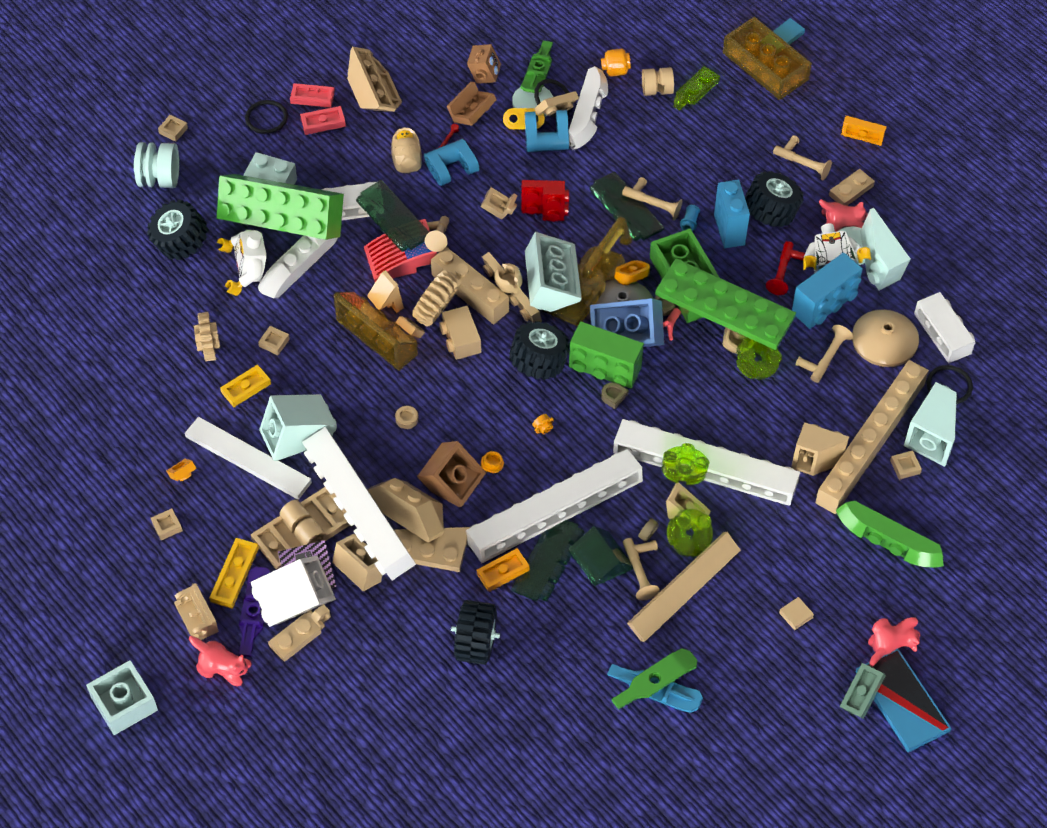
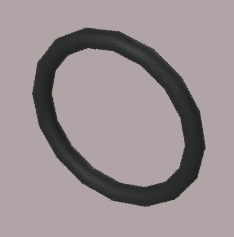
(545, 81)
(262, 131)
(954, 368)

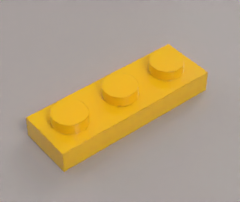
(234, 573)

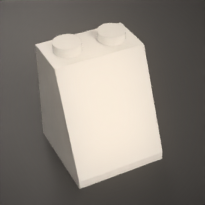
(292, 590)

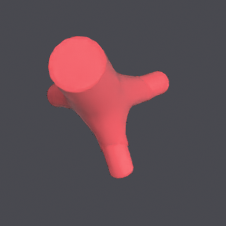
(670, 321)

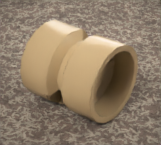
(657, 81)

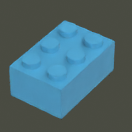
(827, 290)

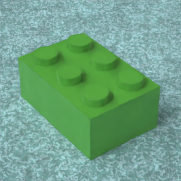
(605, 355)

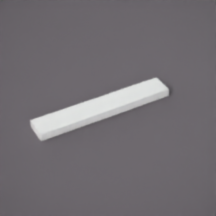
(248, 458)

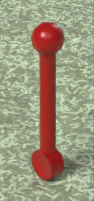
(454, 129)

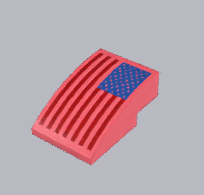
(385, 255)

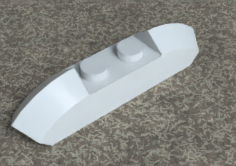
(585, 114)
(293, 265)

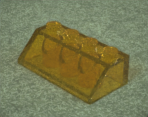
(375, 329)

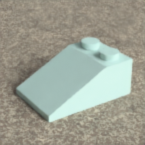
(887, 254)

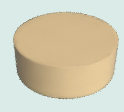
(406, 417)

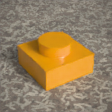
(181, 470)

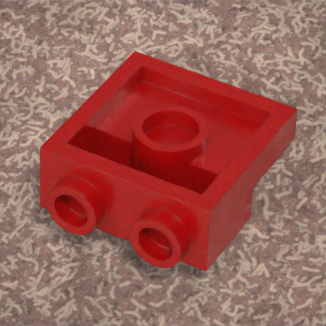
(545, 198)

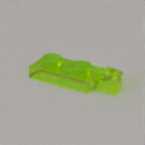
(696, 88)

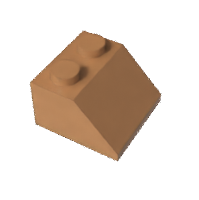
(452, 473)

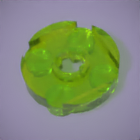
(753, 369)
(685, 454)
(702, 532)

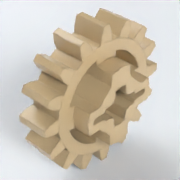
(206, 336)

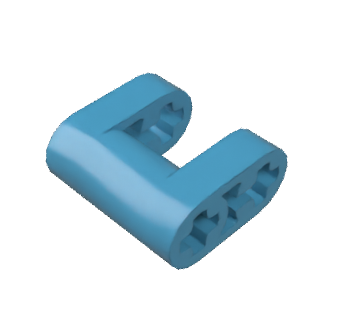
(547, 140)
(456, 151)

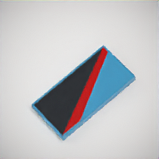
(907, 703)

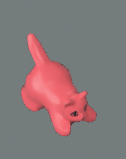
(843, 215)
(889, 637)
(216, 659)

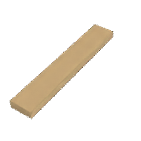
(683, 586)

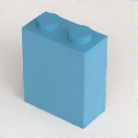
(731, 213)

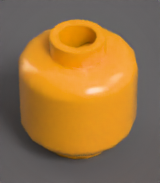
(616, 62)

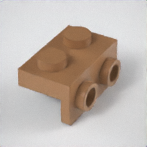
(470, 105)

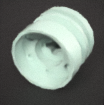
(153, 164)

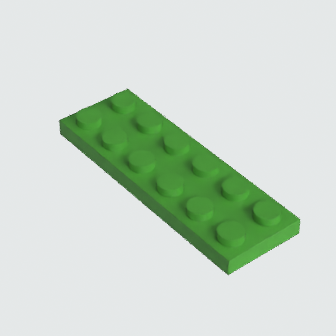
(725, 304)

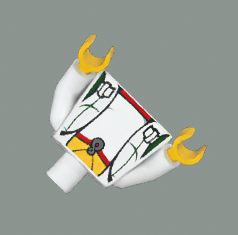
(830, 245)
(249, 256)

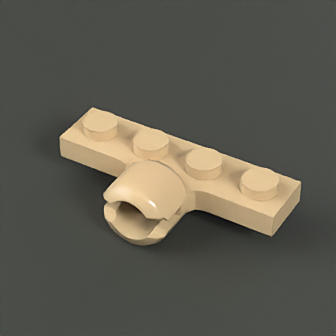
(509, 281)

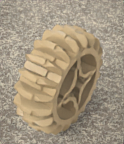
(436, 297)

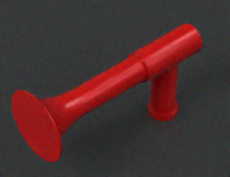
(778, 286)

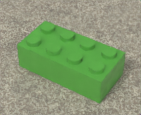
(685, 248)

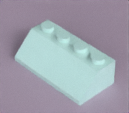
(552, 273)

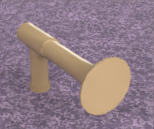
(787, 153)
(635, 193)
(436, 240)
(841, 335)
(646, 590)

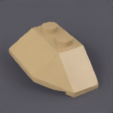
(371, 82)
(409, 508)

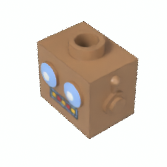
(484, 63)

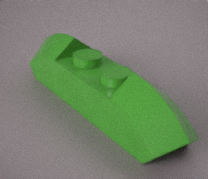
(890, 535)

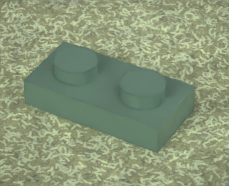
(862, 690)

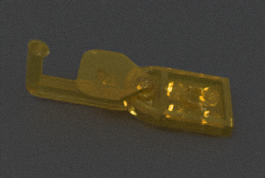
(594, 269)

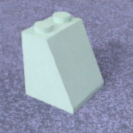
(293, 420)
(933, 425)

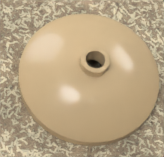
(885, 346)

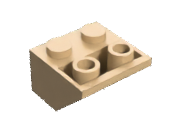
(818, 449)

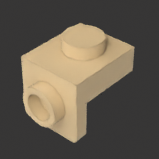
(499, 204)

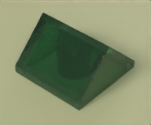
(600, 556)

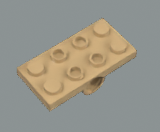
(301, 524)

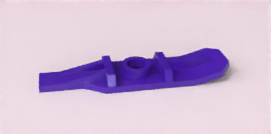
(251, 623)

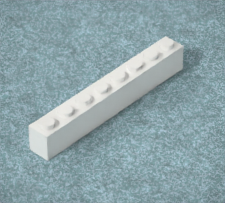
(725, 467)
(358, 503)
(554, 505)

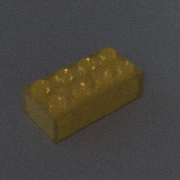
(767, 58)

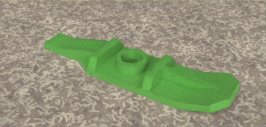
(537, 74)
(665, 670)

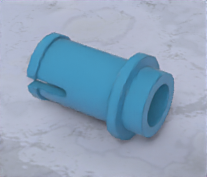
(690, 218)

